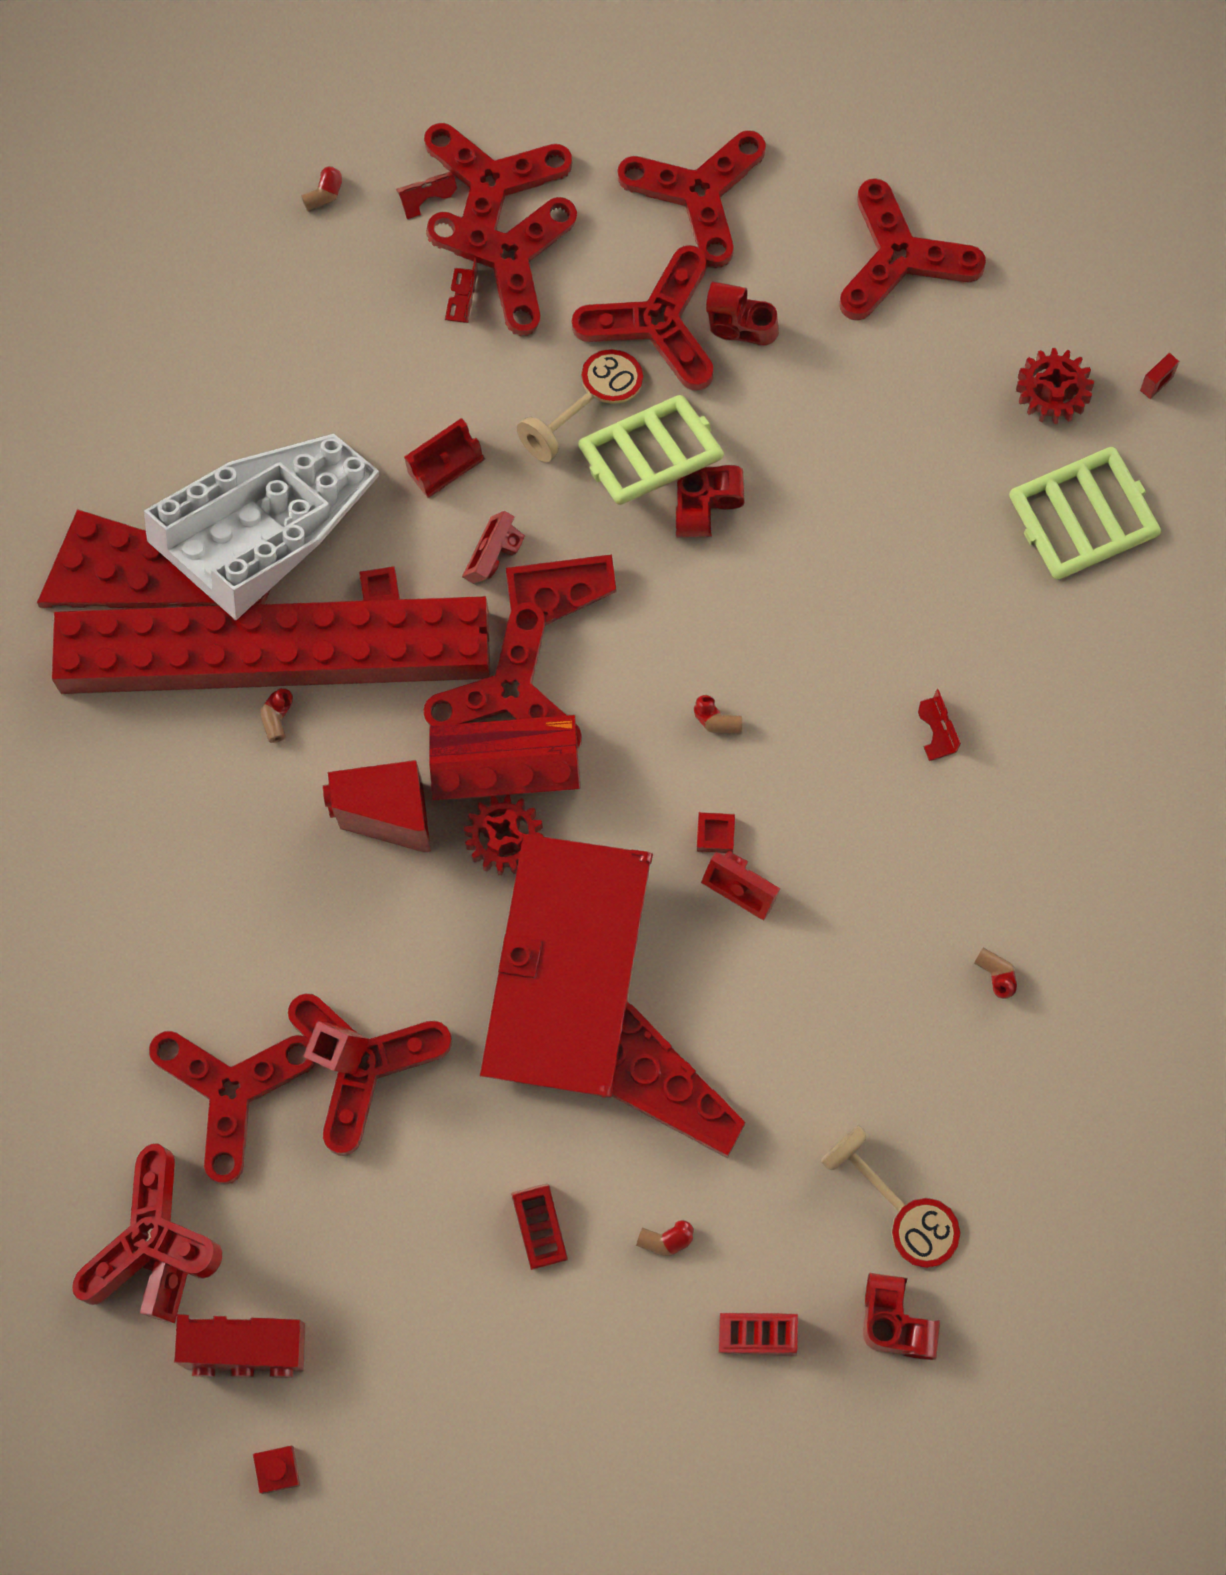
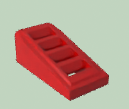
(531, 1194)
(791, 1333)

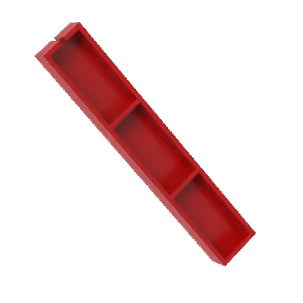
(271, 645)

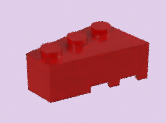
(240, 1346)

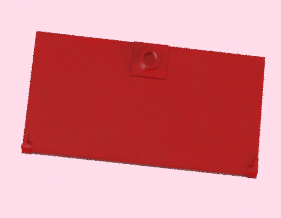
(566, 965)

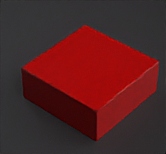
(1159, 375)
(379, 584)
(715, 832)

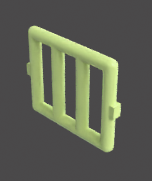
(650, 480)
(1088, 556)

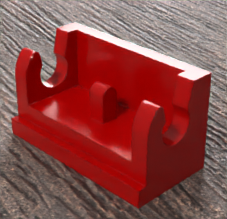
(444, 458)

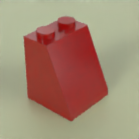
(381, 803)

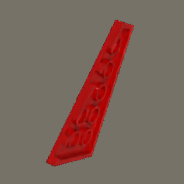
(116, 568)
(668, 1089)

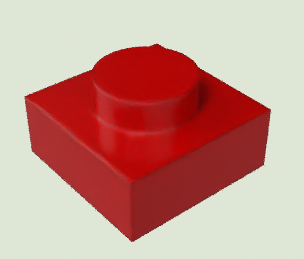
(276, 1469)

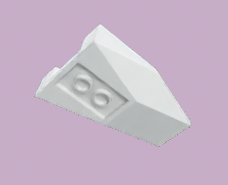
(257, 517)

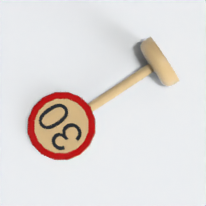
(606, 376)
(923, 1229)

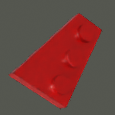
(560, 586)

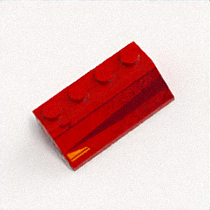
(504, 757)

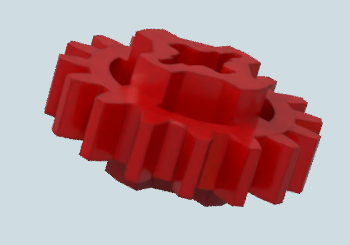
(1042, 394)
(491, 826)

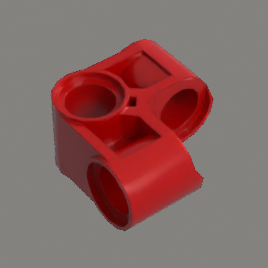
(736, 317)
(720, 488)
(910, 1335)

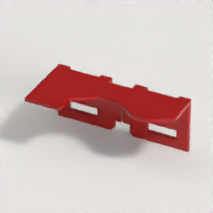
(414, 198)
(461, 294)
(941, 743)

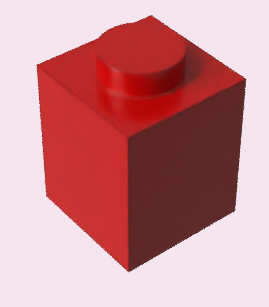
(336, 1047)

